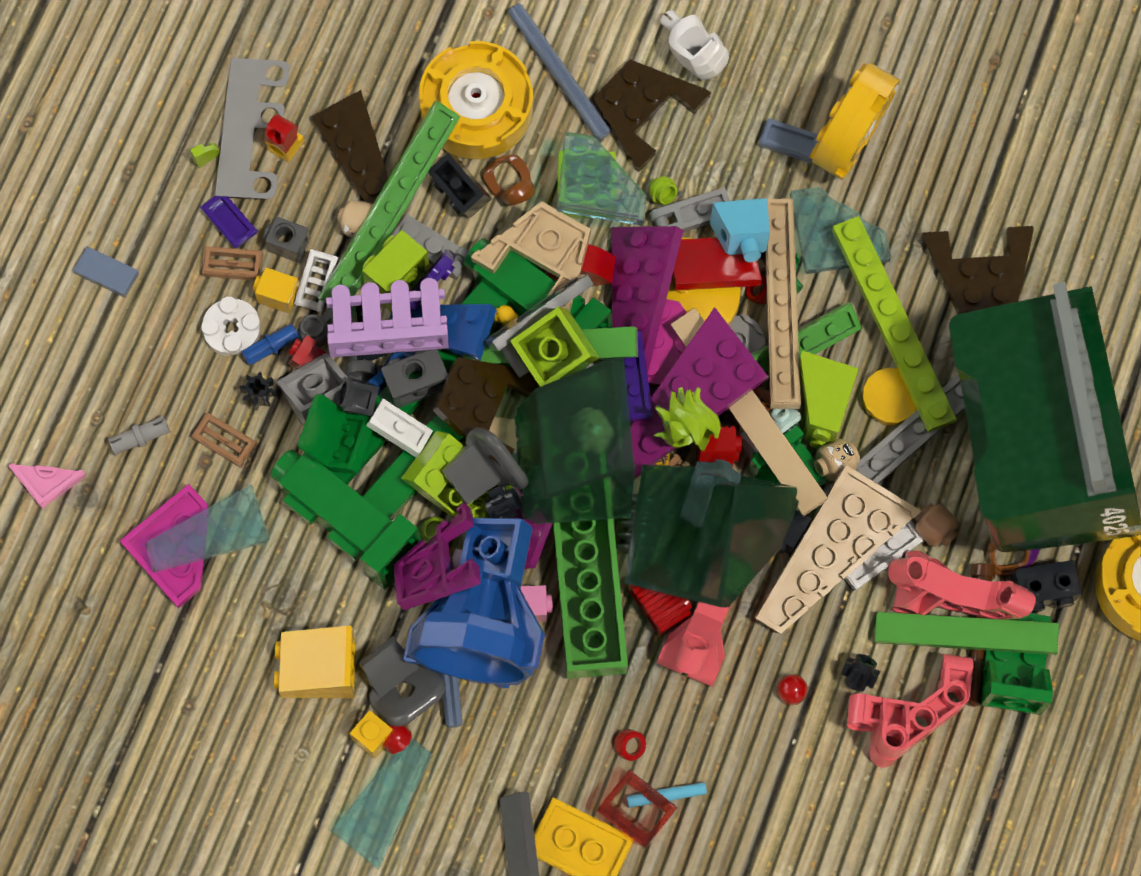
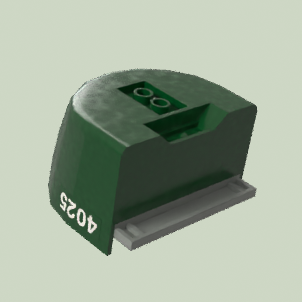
(1044, 423)

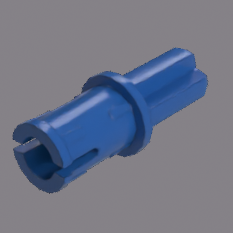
(270, 344)

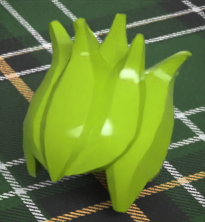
(688, 420)

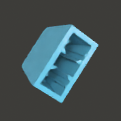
(742, 227)

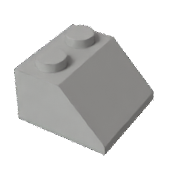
(314, 378)

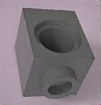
(290, 250)

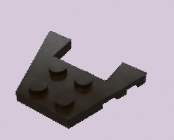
(635, 97)
(981, 280)
(475, 392)

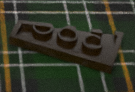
(354, 144)

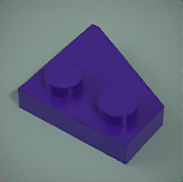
(439, 270)

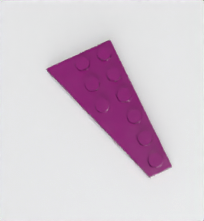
(643, 278)
(712, 362)

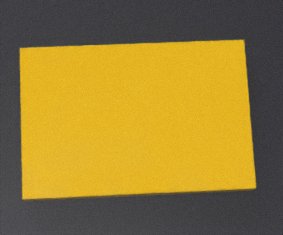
(580, 842)

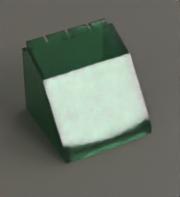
(577, 447)
(711, 561)

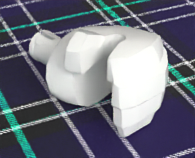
(693, 46)

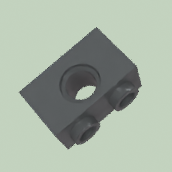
(406, 390)

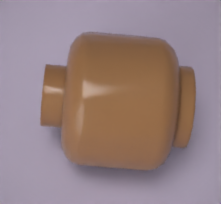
(936, 525)

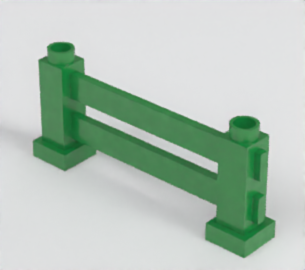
(365, 523)

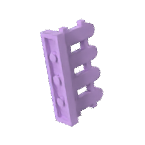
(386, 336)

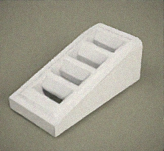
(321, 257)

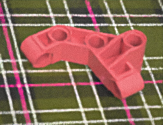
(929, 584)
(697, 645)
(894, 720)

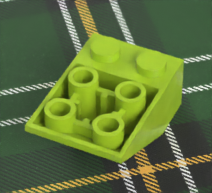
(428, 480)

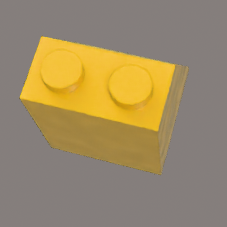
(316, 663)

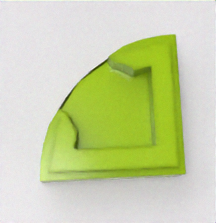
(202, 155)

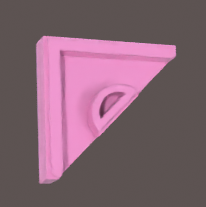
(46, 482)

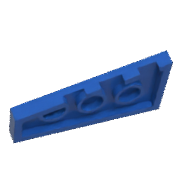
(466, 326)

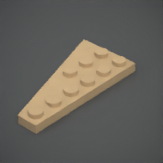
(836, 542)

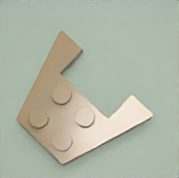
(544, 239)

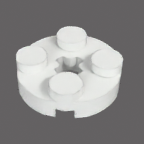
(227, 311)

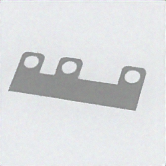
(240, 119)

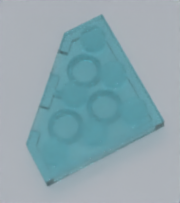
(596, 184)
(814, 217)

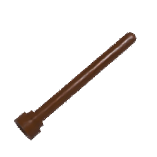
(983, 572)

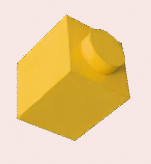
(276, 290)
(371, 734)

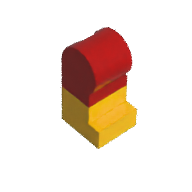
(283, 138)

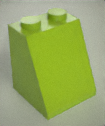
(824, 397)

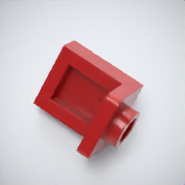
(304, 352)

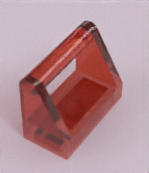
(625, 821)

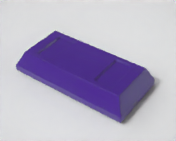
(229, 220)

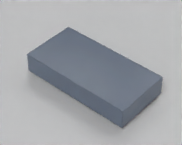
(788, 140)
(106, 272)

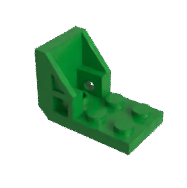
(1017, 679)

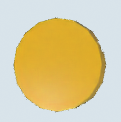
(887, 397)

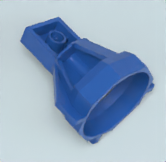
(472, 629)

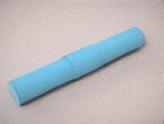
(671, 794)

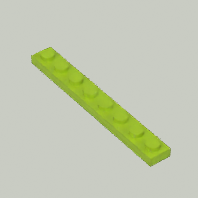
(894, 324)

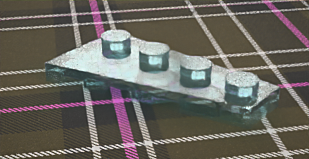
(213, 532)
(379, 809)

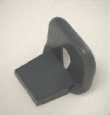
(474, 473)
(387, 669)

